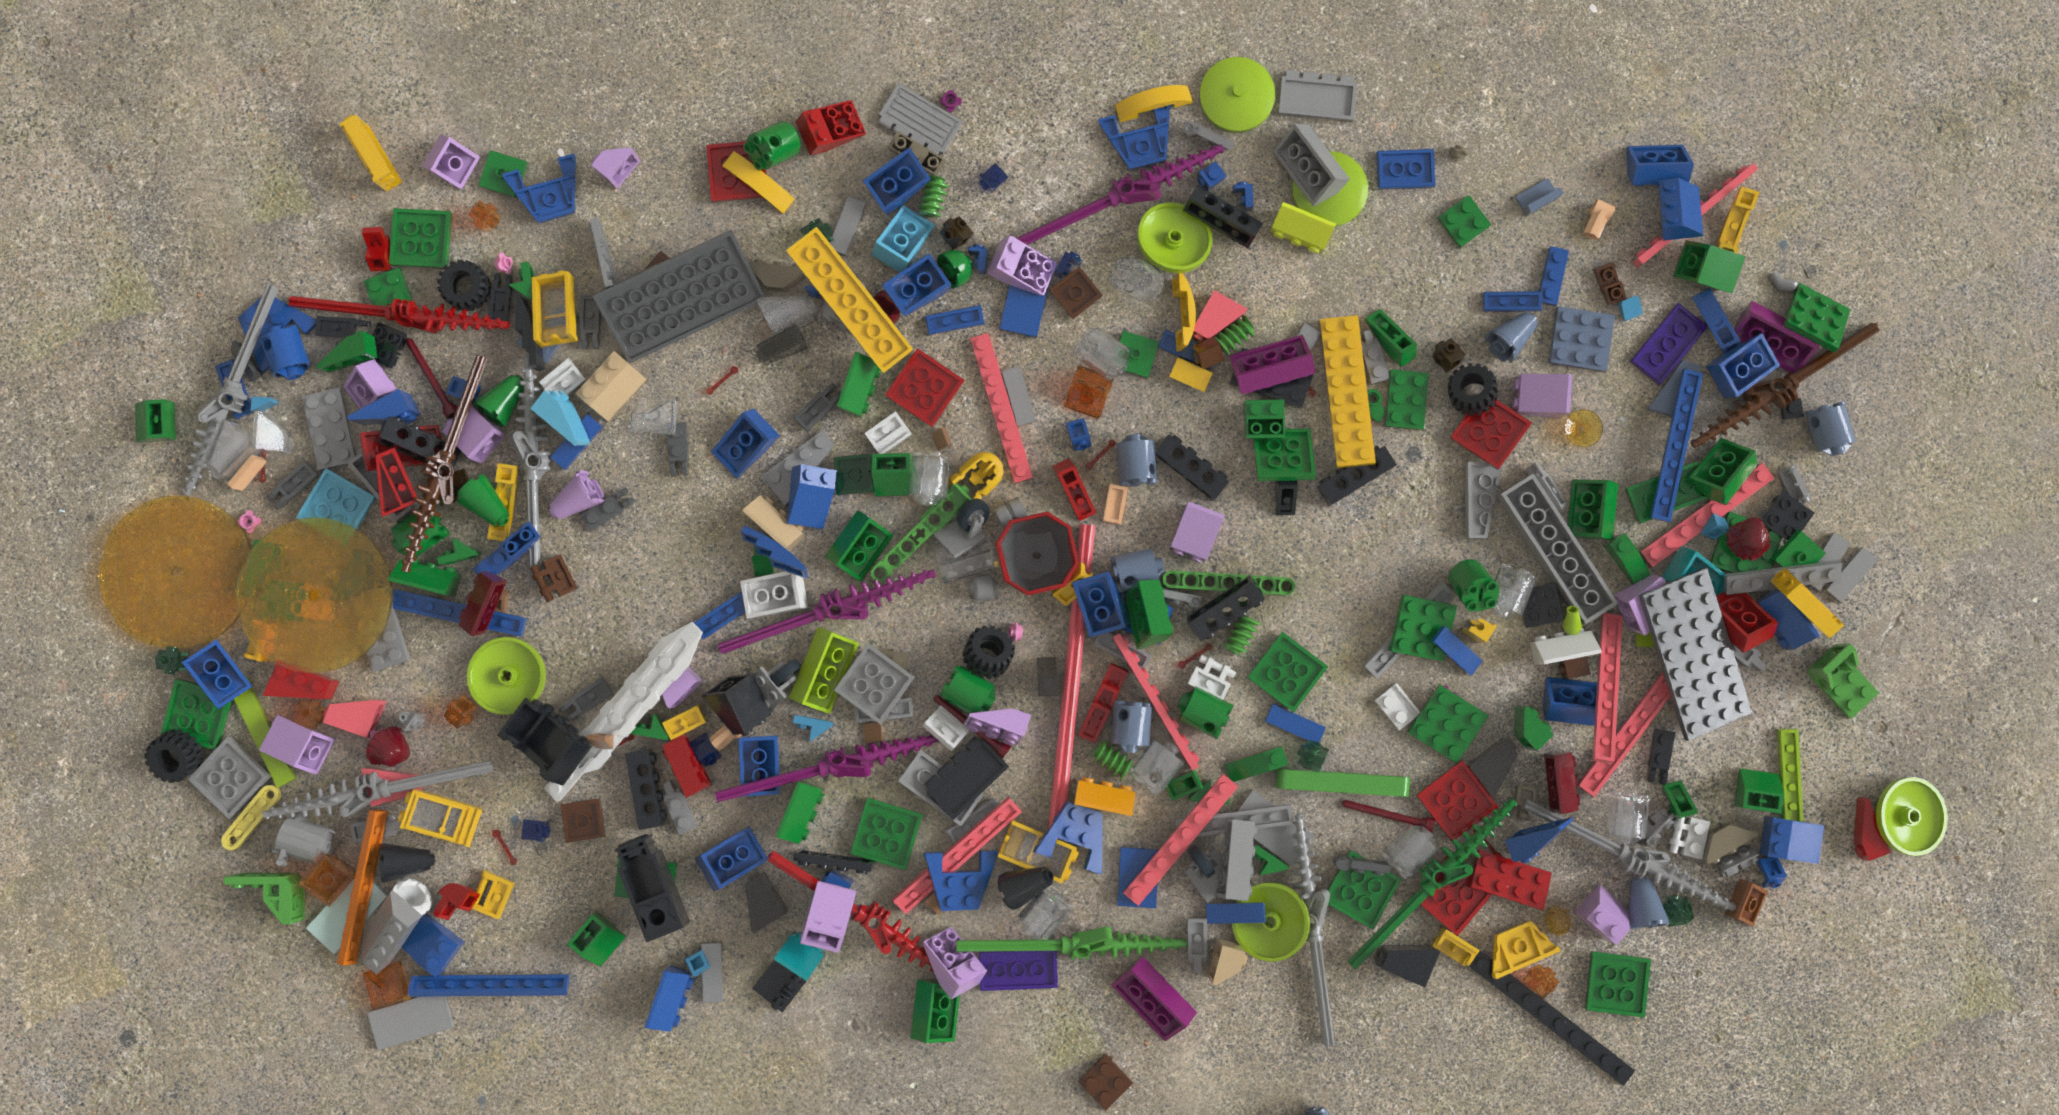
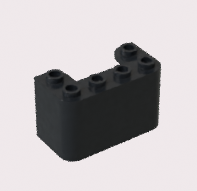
(546, 740)

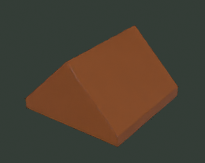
(1748, 901)

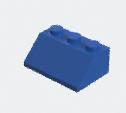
(1657, 162)
(1680, 209)
(1793, 626)
(1569, 701)
(759, 761)
(669, 999)

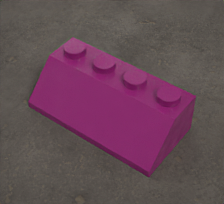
(1788, 346)
(1272, 364)
(1154, 999)

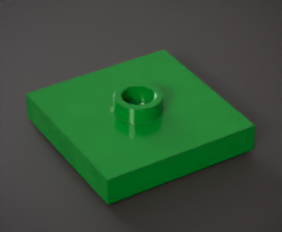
(494, 168)
(1141, 353)
(1798, 551)

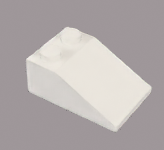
(773, 594)

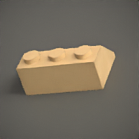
(611, 386)
(774, 522)
(1226, 961)

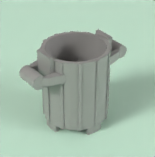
(302, 840)

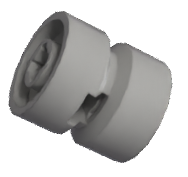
(1011, 511)

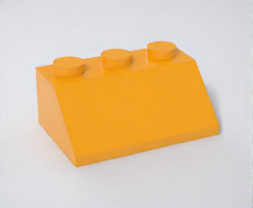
(1104, 796)

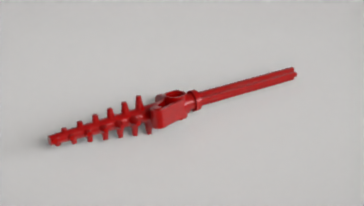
(405, 313)
(880, 933)

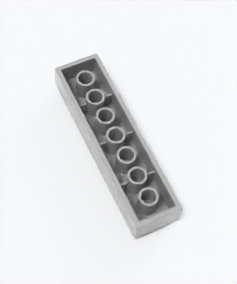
(1556, 548)

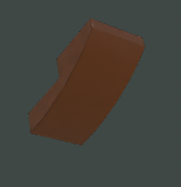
(1608, 281)

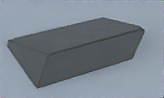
(252, 369)

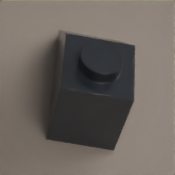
(1285, 497)

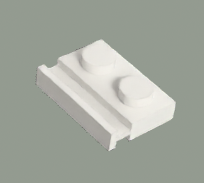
(564, 378)
(888, 433)
(1397, 706)
(945, 728)

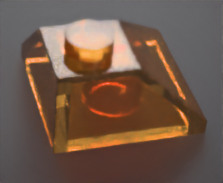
(387, 987)

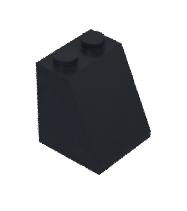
(738, 703)
(1408, 961)

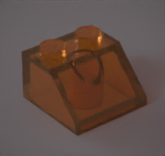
(1088, 392)
(327, 878)

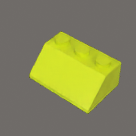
(1302, 228)

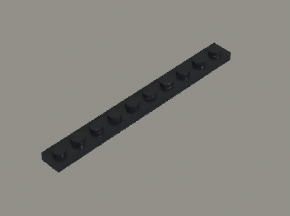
(1554, 1020)

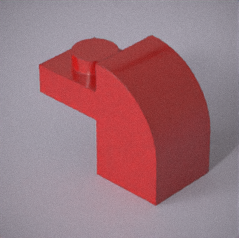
(377, 248)
(455, 897)

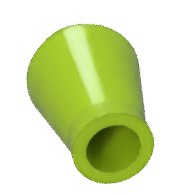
(1572, 621)

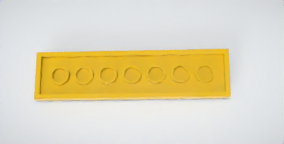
(849, 300)
(1347, 391)

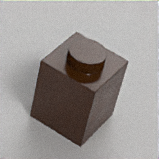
(1207, 353)
(1574, 668)

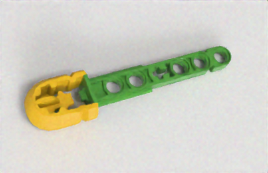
(957, 495)

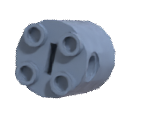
(1831, 428)
(1136, 461)
(1135, 567)
(1131, 725)

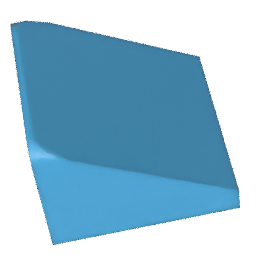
(1630, 308)
(262, 403)
(1715, 527)
(697, 963)

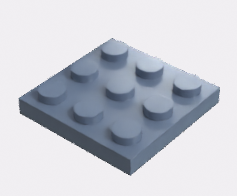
(1581, 339)

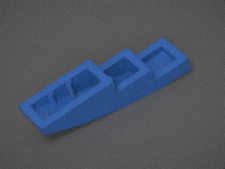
(778, 555)

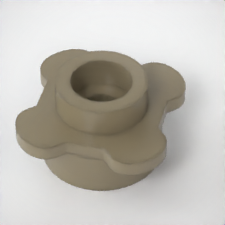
(1459, 152)

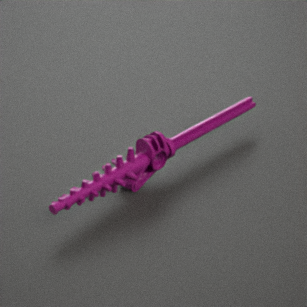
(1127, 192)
(851, 607)
(836, 764)

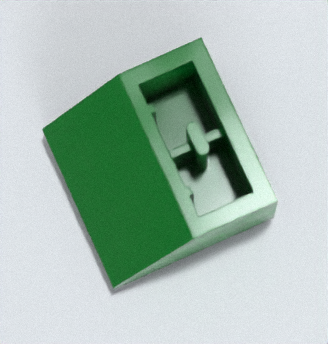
(1264, 419)
(155, 421)
(891, 474)
(1530, 729)
(1759, 791)
(596, 939)

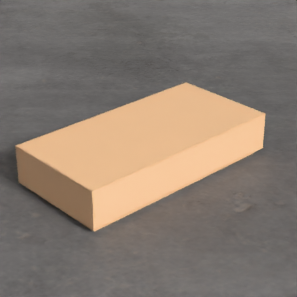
(246, 472)
(1115, 504)

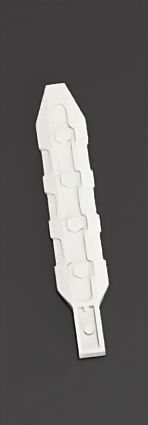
(637, 695)

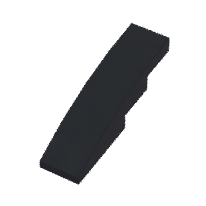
(524, 327)

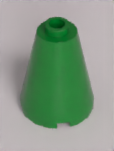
(501, 400)
(483, 501)

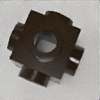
(956, 232)
(1448, 354)

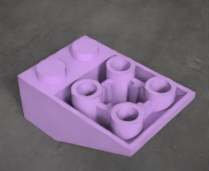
(1021, 266)
(1002, 724)
(828, 916)
(953, 969)

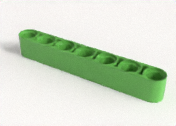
(1218, 582)
(1343, 782)

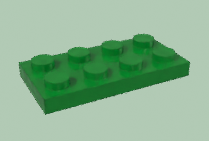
(1642, 494)

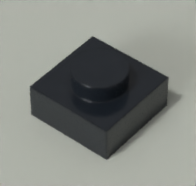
(1793, 410)

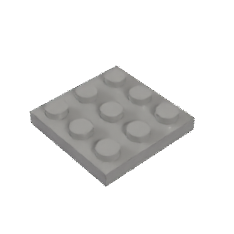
(874, 683)
(229, 777)

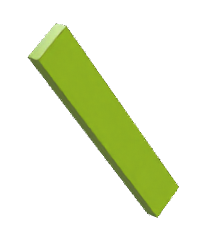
(259, 727)
(1790, 773)

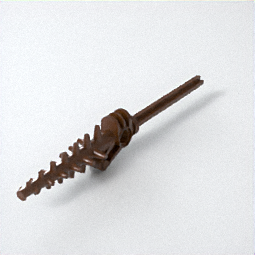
(1764, 393)
(441, 486)

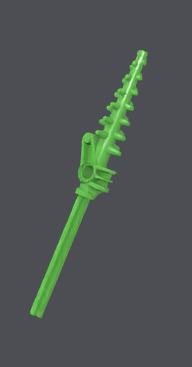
(1079, 945)

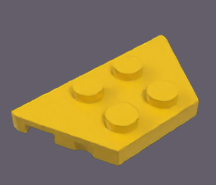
(1519, 948)

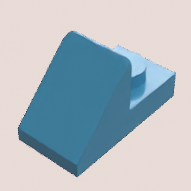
(818, 726)

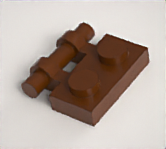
(559, 576)

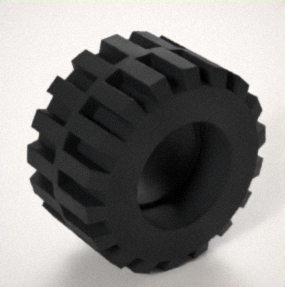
(453, 274)
(1472, 375)
(993, 640)
(182, 746)

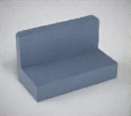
(1538, 196)

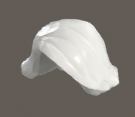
(414, 894)

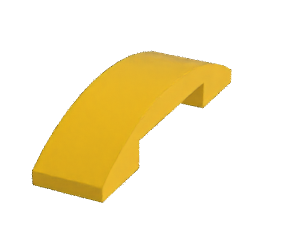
(1152, 99)
(758, 182)
(1737, 218)
(1182, 290)
(507, 491)

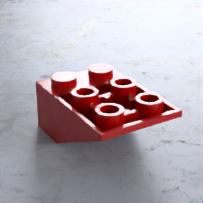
(829, 127)

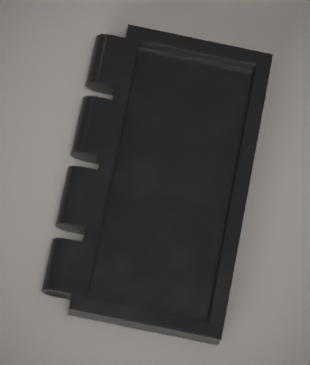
(967, 778)

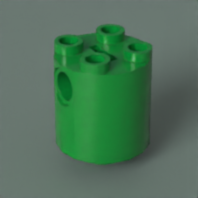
(772, 145)
(402, 529)
(1473, 585)
(969, 691)
(1204, 711)

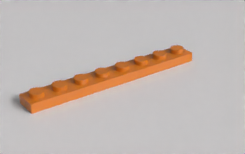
(362, 887)

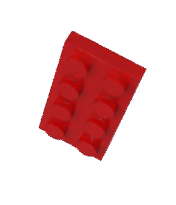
(370, 447)
(1510, 880)

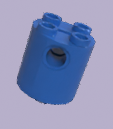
(285, 352)

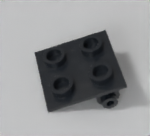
(387, 343)
(1787, 516)
(1543, 606)
(778, 985)

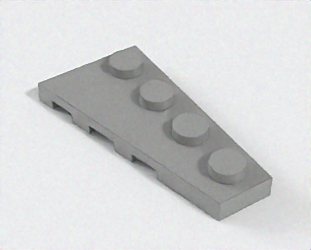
(602, 250)
(810, 454)
(1480, 492)

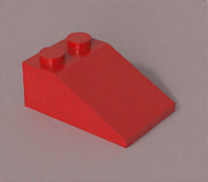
(1745, 621)

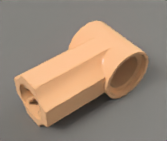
(1600, 214)
(722, 738)

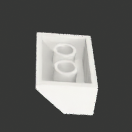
(1563, 647)

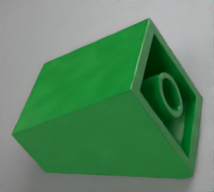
(1709, 266)

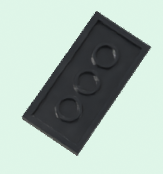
(1292, 392)
(827, 860)

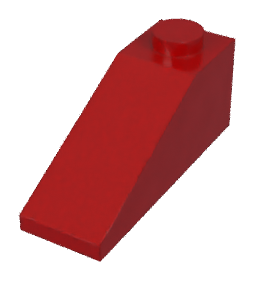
(1074, 489)
(1866, 833)

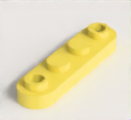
(250, 817)

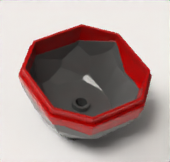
(1039, 534)

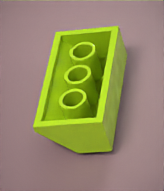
(823, 670)

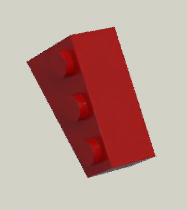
(393, 483)
(300, 684)
(686, 766)

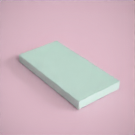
(331, 920)

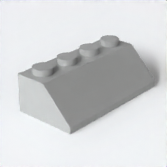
(1310, 164)
(387, 932)

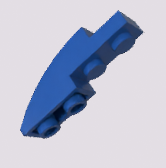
(1716, 320)
(509, 551)

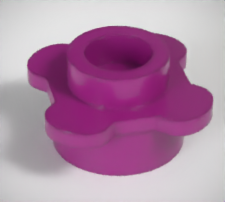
(950, 95)

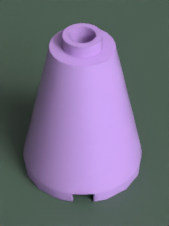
(576, 496)

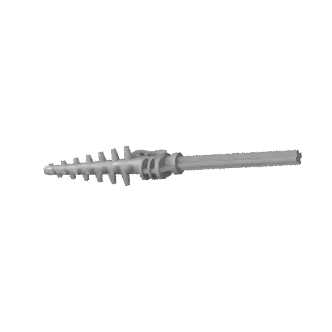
(216, 410)
(527, 445)
(356, 799)
(1639, 860)
(1317, 905)

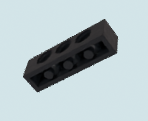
(1222, 216)
(388, 437)
(1219, 479)
(1332, 494)
(1213, 609)
(637, 780)

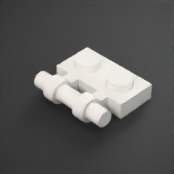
(1209, 682)
(1694, 838)

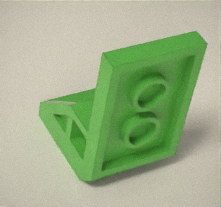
(1841, 680)
(285, 902)

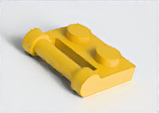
(497, 896)

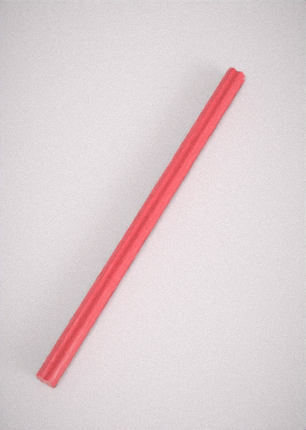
(1071, 683)

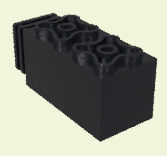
(651, 888)

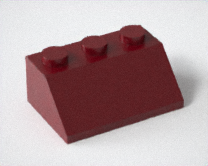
(481, 603)
(1561, 782)

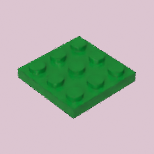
(420, 238)
(1817, 317)
(1285, 457)
(1727, 561)
(1417, 624)
(1287, 672)
(195, 713)
(1448, 723)
(886, 833)
(1362, 894)
(1617, 984)

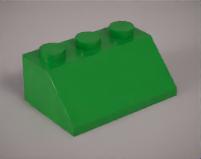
(858, 386)
(1724, 470)
(1593, 509)
(859, 545)
(427, 577)
(1148, 613)
(800, 812)
(933, 1013)

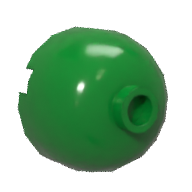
(956, 267)

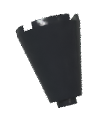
(403, 861)
(1023, 885)

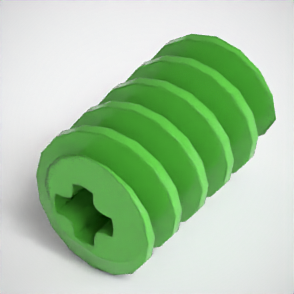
(932, 197)
(1235, 334)
(1240, 635)
(1112, 759)

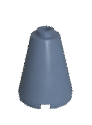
(1510, 337)
(1645, 905)

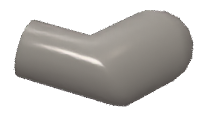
(1783, 284)

